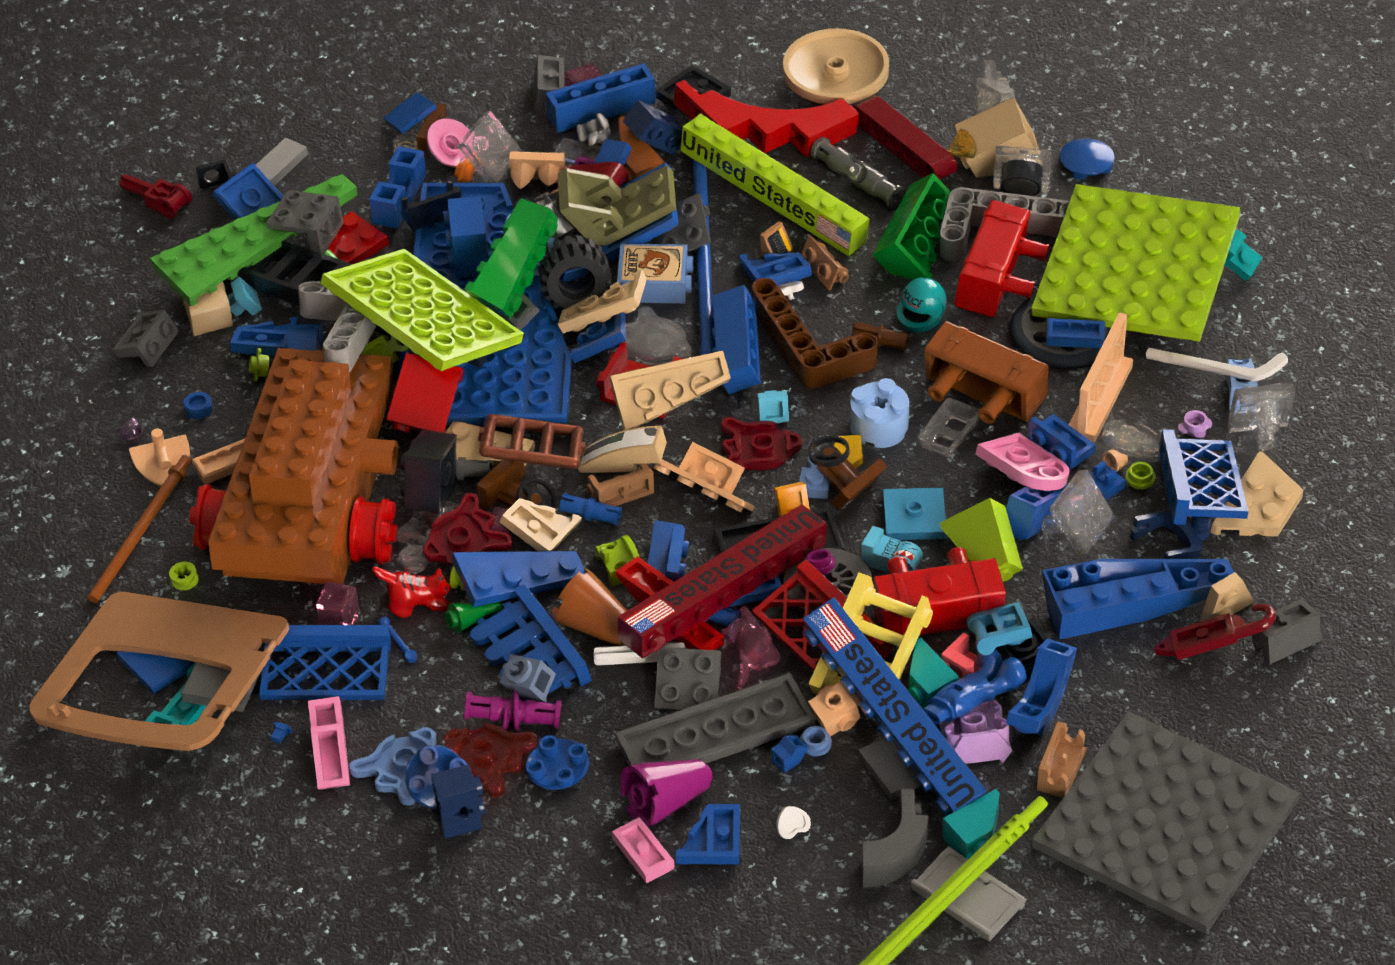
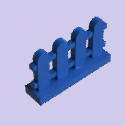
(530, 634)

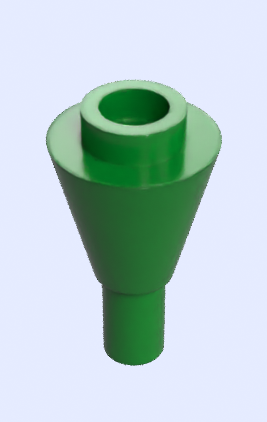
(464, 615)

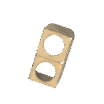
(210, 312)

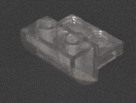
(991, 89)

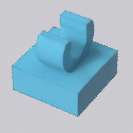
(243, 298)
(773, 406)

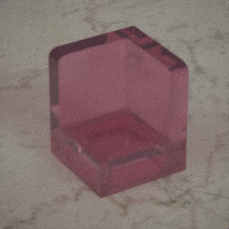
(337, 604)

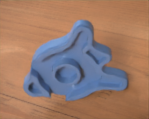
(390, 761)

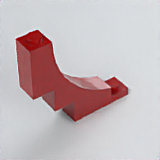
(767, 126)

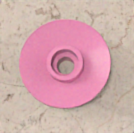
(443, 141)

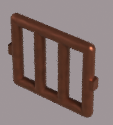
(516, 453)

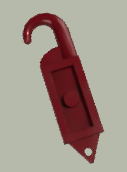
(1213, 634)

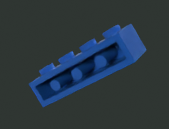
(605, 95)
(737, 337)

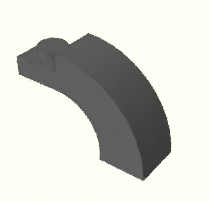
(902, 850)

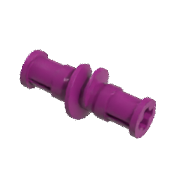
(512, 709)

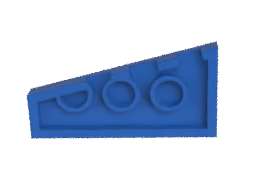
(495, 575)

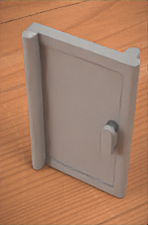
(980, 906)

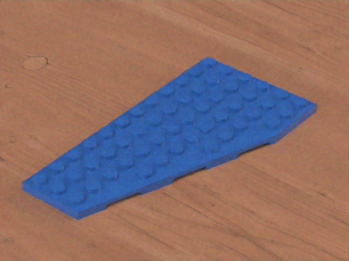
(520, 380)

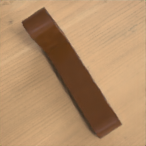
(810, 363)

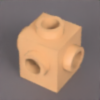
(835, 708)

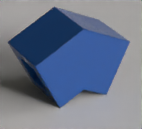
(788, 752)

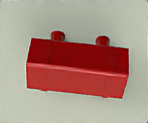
(993, 257)
(952, 591)

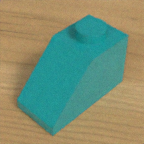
(928, 674)
(972, 824)

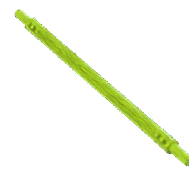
(955, 885)

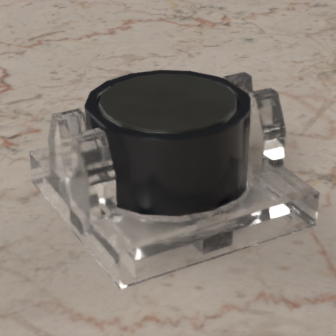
(1022, 170)

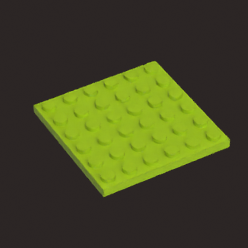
(1137, 258)

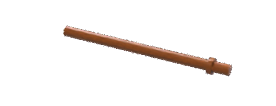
(176, 474)

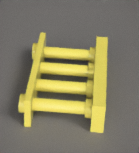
(863, 595)

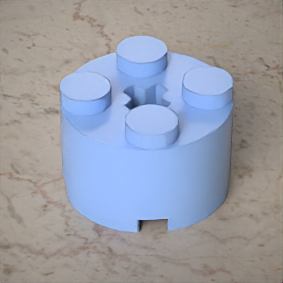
(879, 413)

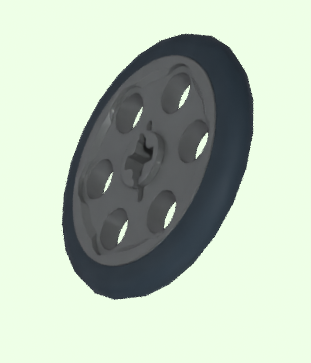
(1025, 331)

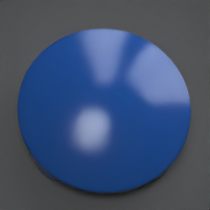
(1087, 158)
(557, 763)
(423, 764)

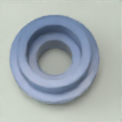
(817, 740)

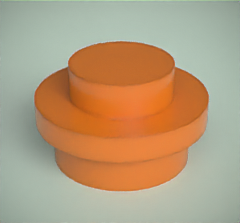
(464, 171)

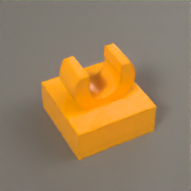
(790, 497)

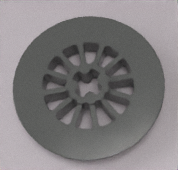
(846, 564)

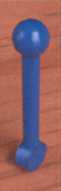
(410, 655)

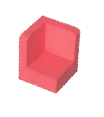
(959, 657)

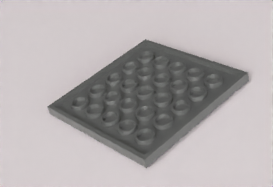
(1166, 821)

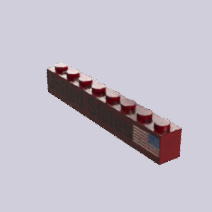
(721, 581)

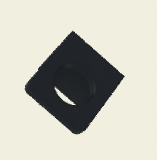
(223, 176)

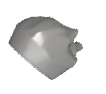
(594, 131)

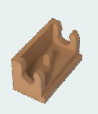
(623, 487)
(1061, 762)

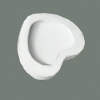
(791, 287)
(791, 821)

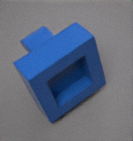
(1107, 480)

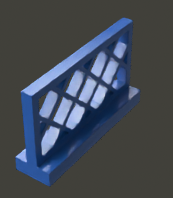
(1179, 478)
(329, 640)

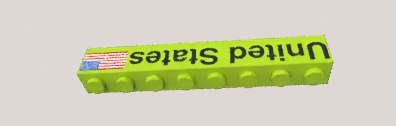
(775, 185)

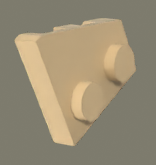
(538, 524)

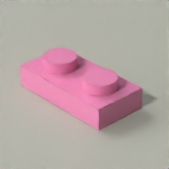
(643, 850)

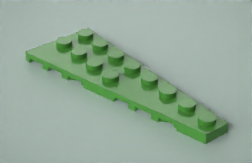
(222, 252)

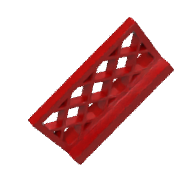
(822, 591)

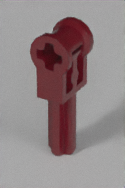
(161, 196)

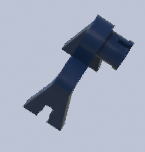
(1192, 533)

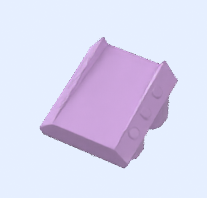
(979, 734)

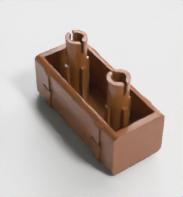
(985, 372)

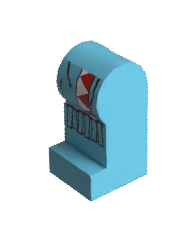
(879, 549)

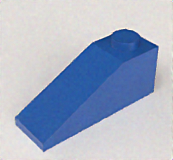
(1028, 509)

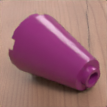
(662, 787)

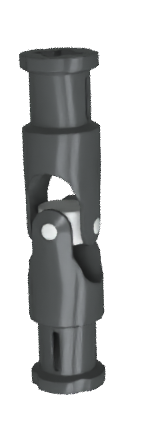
(845, 164)

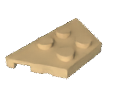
(1269, 499)

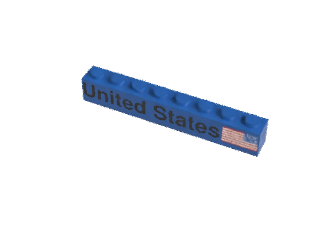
(892, 707)

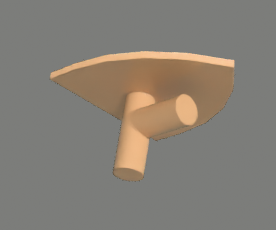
(156, 458)

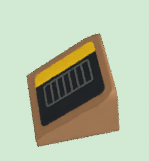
(775, 240)

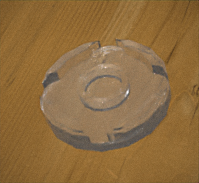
(1131, 440)

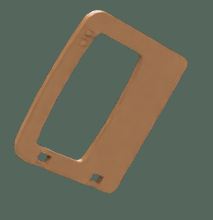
(167, 629)

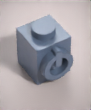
(527, 676)

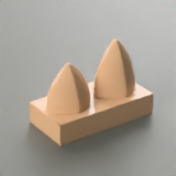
(535, 165)

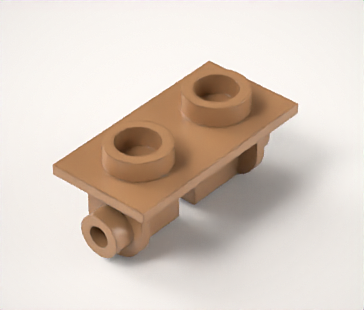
(823, 263)

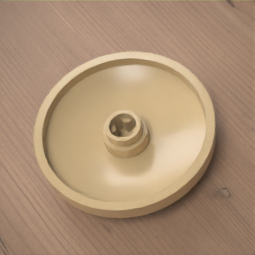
(836, 66)

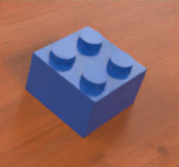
(466, 235)

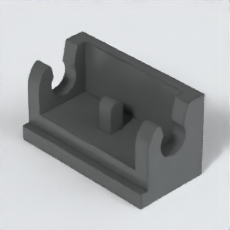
(547, 77)
(1293, 630)

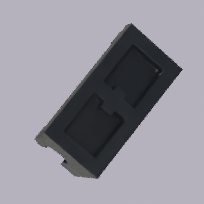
(428, 210)

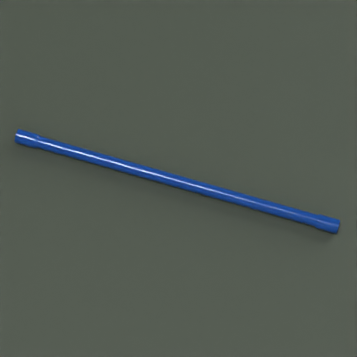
(704, 268)

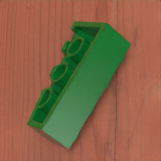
(914, 229)
(514, 258)

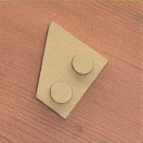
(1226, 597)

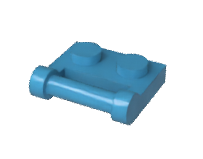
(1009, 623)

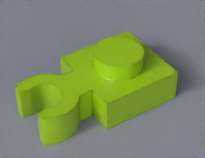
(384, 347)

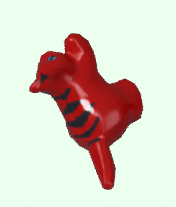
(410, 590)

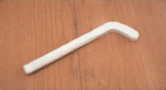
(1251, 374)

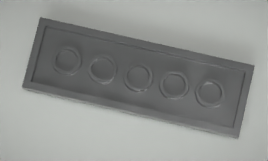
(720, 725)

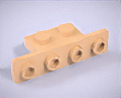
(710, 471)

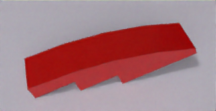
(644, 581)

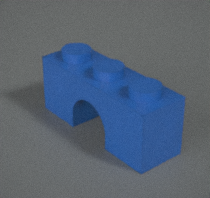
(405, 178)

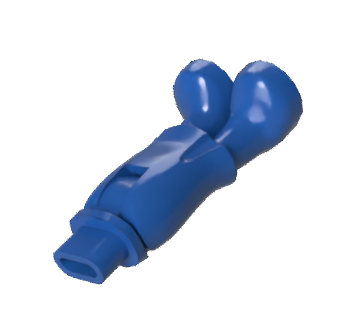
(976, 688)

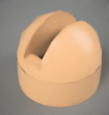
(1115, 460)

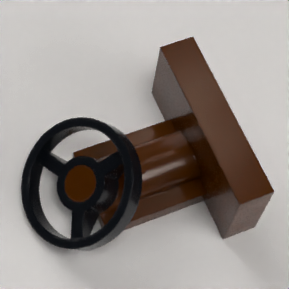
(840, 471)
(504, 486)

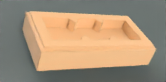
(218, 462)

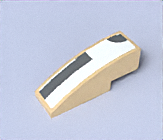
(624, 450)

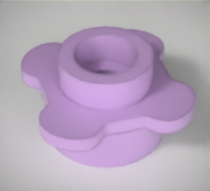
(1195, 424)

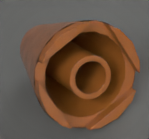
(589, 608)

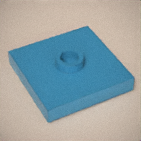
(914, 513)

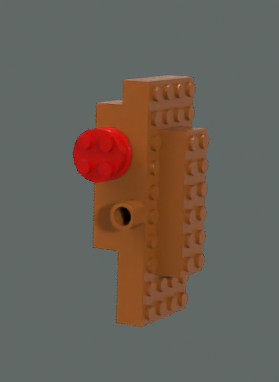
(306, 475)

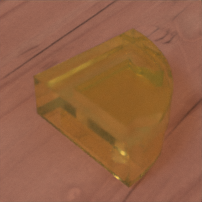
(963, 145)

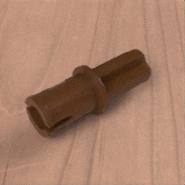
(884, 336)

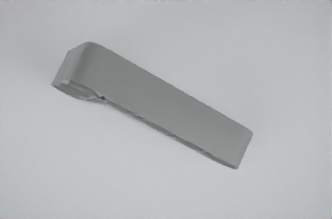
(968, 205)
(351, 327)

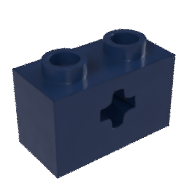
(654, 127)
(458, 801)

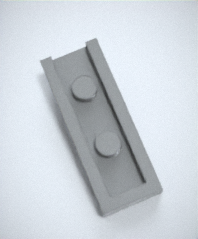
(282, 160)

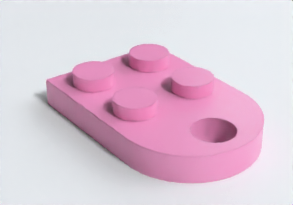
(1025, 462)

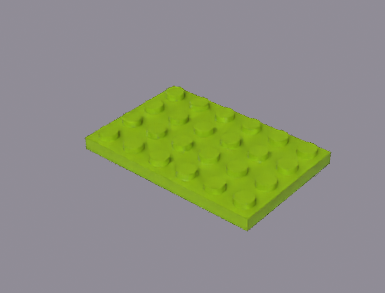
(422, 309)

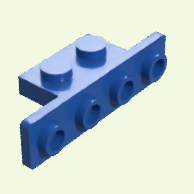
(668, 548)

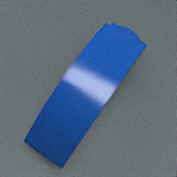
(1044, 689)

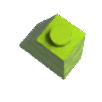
(985, 534)

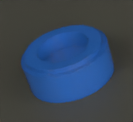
(198, 405)

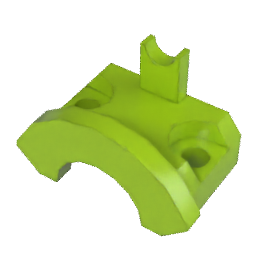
(616, 555)

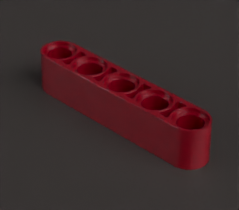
(904, 139)

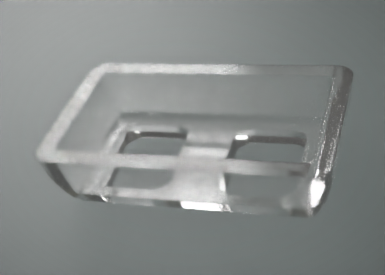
(937, 427)

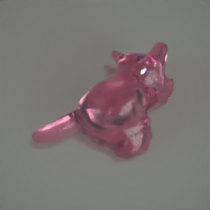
(754, 645)

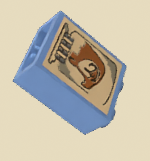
(664, 267)

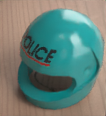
(922, 297)

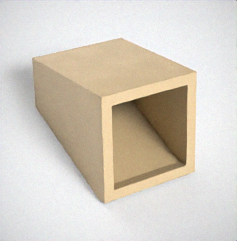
(996, 127)

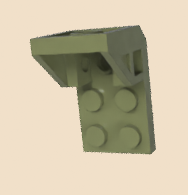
(622, 209)

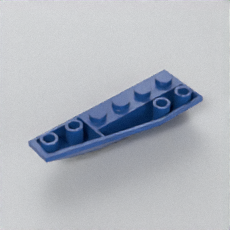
(1125, 591)

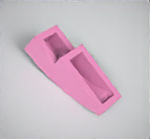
(329, 743)

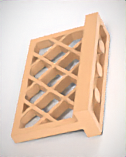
(1103, 382)

